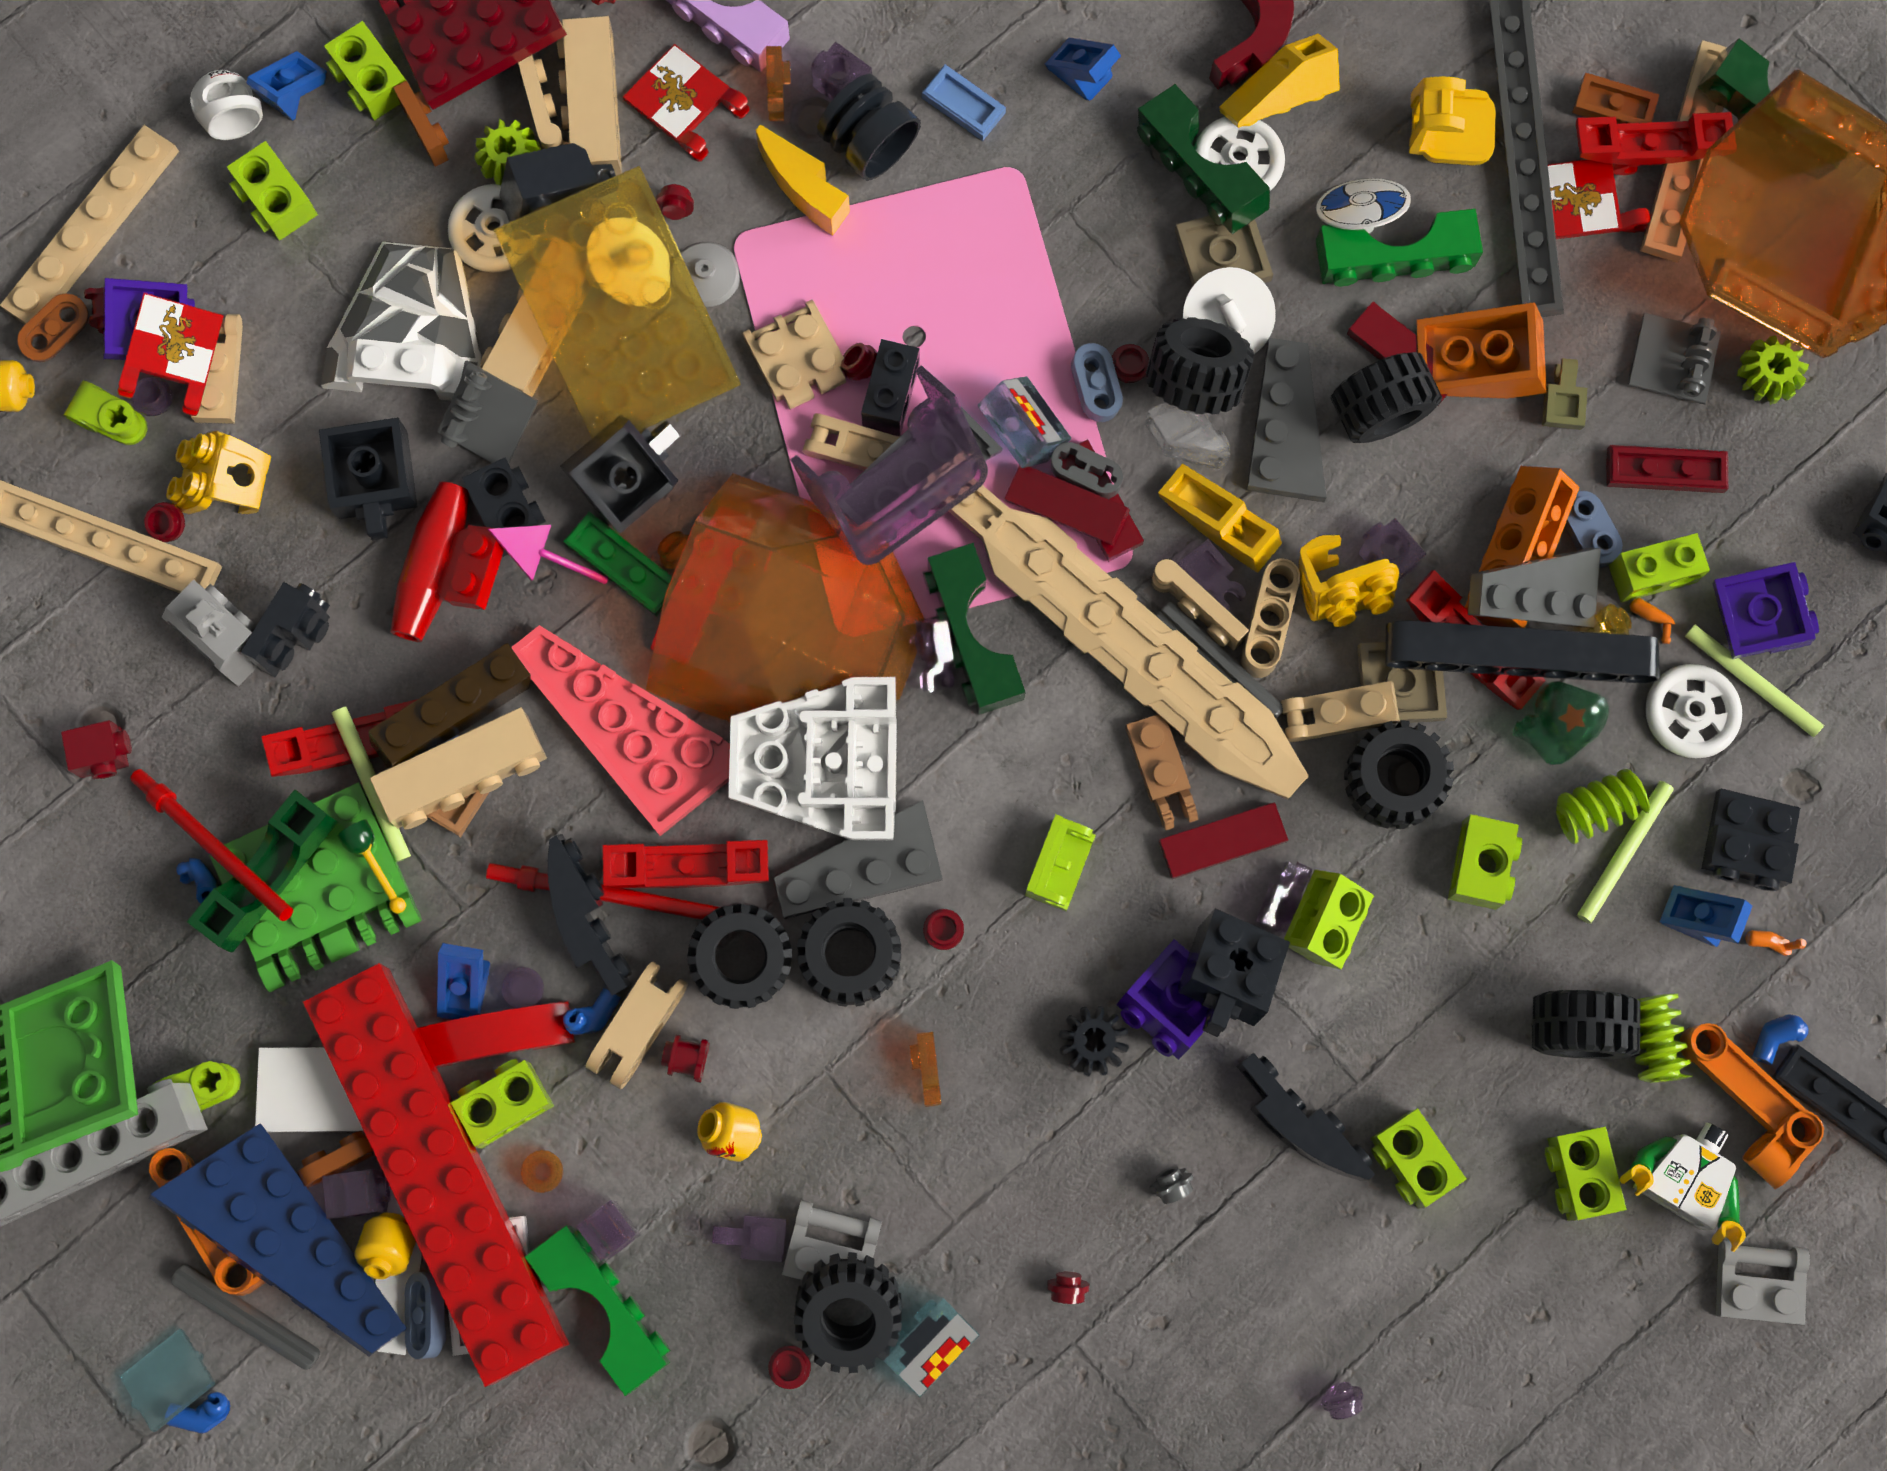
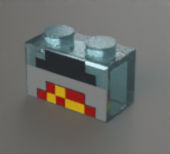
(1023, 421)
(930, 1345)

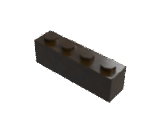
(451, 707)

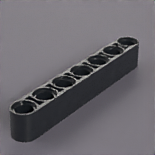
(1522, 652)

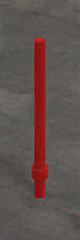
(164, 800)
(530, 878)

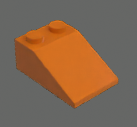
(1487, 352)

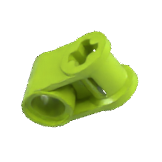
(103, 414)
(201, 1078)

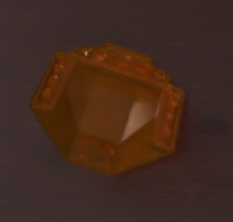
(1796, 217)
(776, 608)

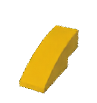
(803, 181)
(1221, 517)

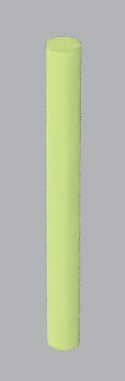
(1754, 681)
(365, 771)
(1624, 853)

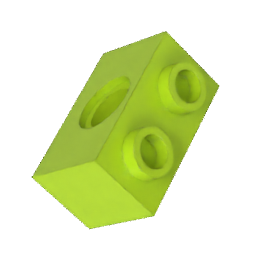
(1469, 881)

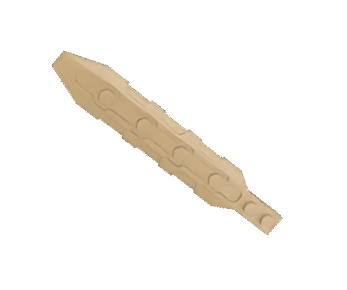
(1133, 644)

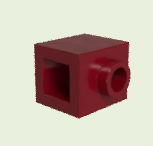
(96, 750)

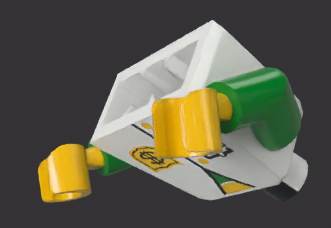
(1692, 1181)

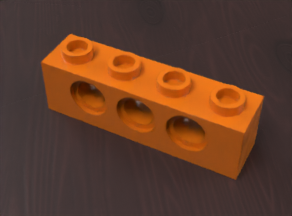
(1529, 524)

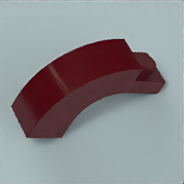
(1271, 32)

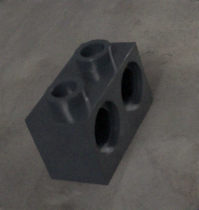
(890, 387)
(499, 509)

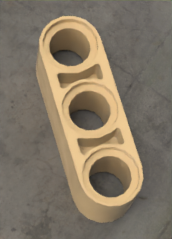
(1281, 603)

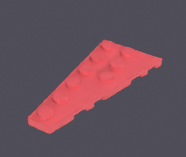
(641, 742)

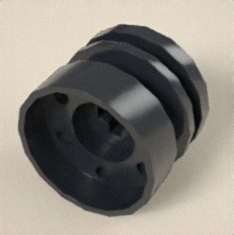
(868, 126)

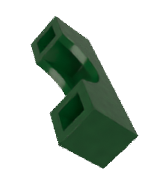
(1737, 79)
(1230, 192)
(990, 676)
(289, 842)

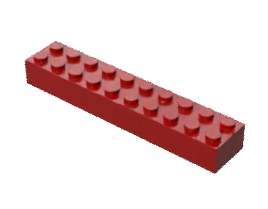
(436, 1174)

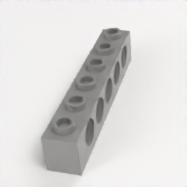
(175, 1121)

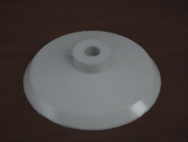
(712, 271)

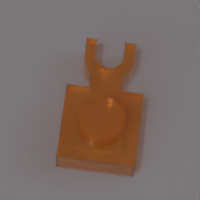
(777, 75)
(924, 1058)

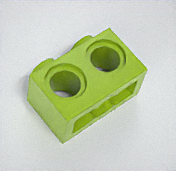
(371, 69)
(273, 190)
(1659, 567)
(1328, 919)
(505, 1112)
(1425, 1152)
(1597, 1171)

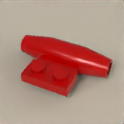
(444, 564)

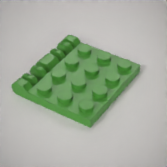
(326, 895)
(64, 1064)

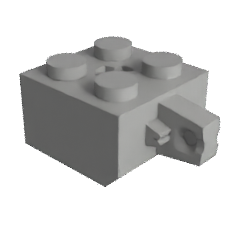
(213, 628)

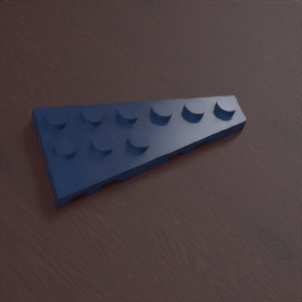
(274, 1227)

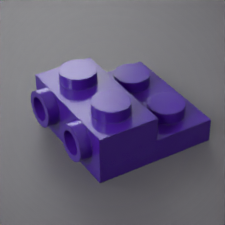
(122, 306)
(1766, 610)
(1159, 1008)

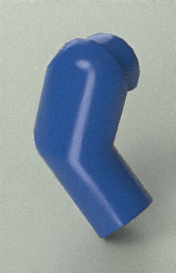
(1777, 1032)
(204, 1416)

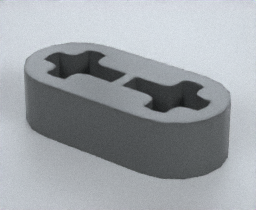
(1090, 462)

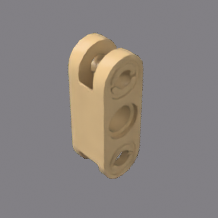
(636, 1026)

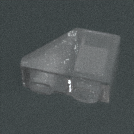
(1188, 436)

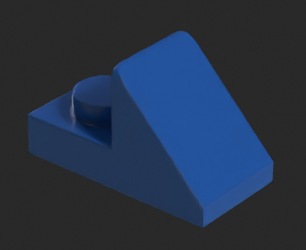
(1084, 65)
(286, 82)
(1706, 915)
(461, 981)

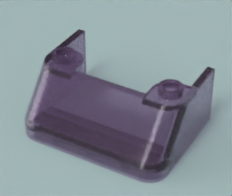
(906, 487)

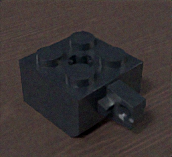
(547, 177)
(637, 452)
(370, 494)
(1232, 970)

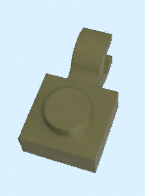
(1565, 403)

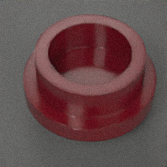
(675, 202)
(859, 361)
(1130, 363)
(165, 522)
(943, 929)
(1068, 1288)
(789, 1367)

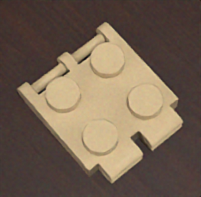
(797, 355)

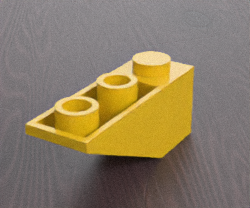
(1290, 78)

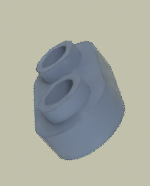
(1096, 385)
(1597, 525)
(424, 1316)

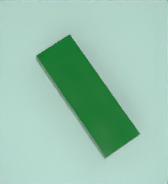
(620, 562)

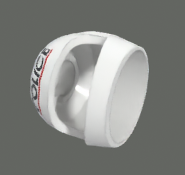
(225, 105)

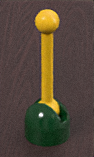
(359, 840)

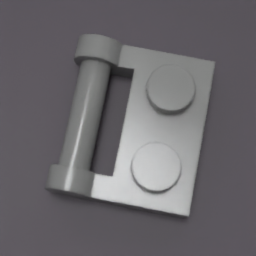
(806, 1251)
(1762, 1297)

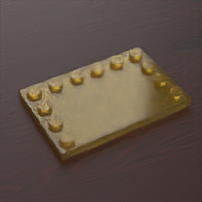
(617, 305)

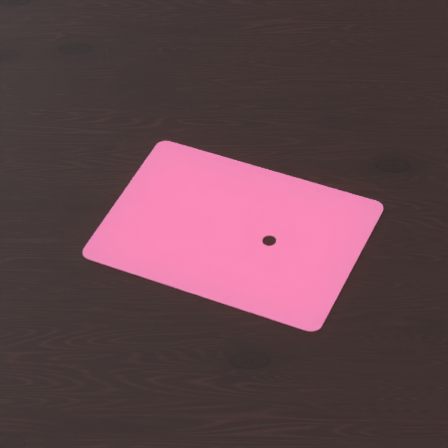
(980, 285)

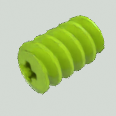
(1600, 802)
(1659, 1040)

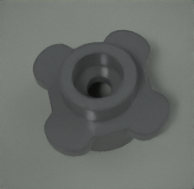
(1172, 1184)

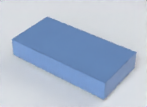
(963, 102)

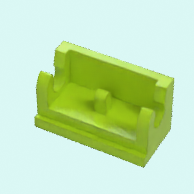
(1060, 863)

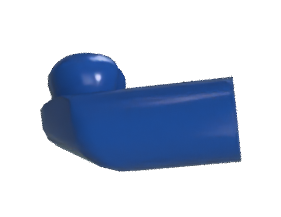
(197, 871)
(591, 1018)

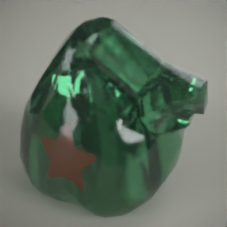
(1563, 722)

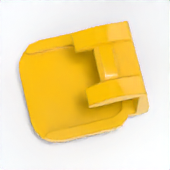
(1451, 122)
(206, 476)
(1345, 593)

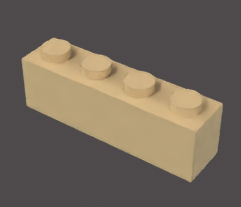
(590, 89)
(520, 352)
(458, 769)

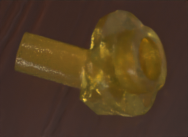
(1612, 621)

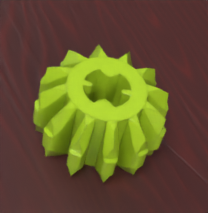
(493, 148)
(1780, 358)

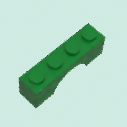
(1355, 255)
(632, 1351)

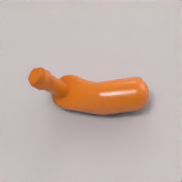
(1653, 614)
(1773, 941)

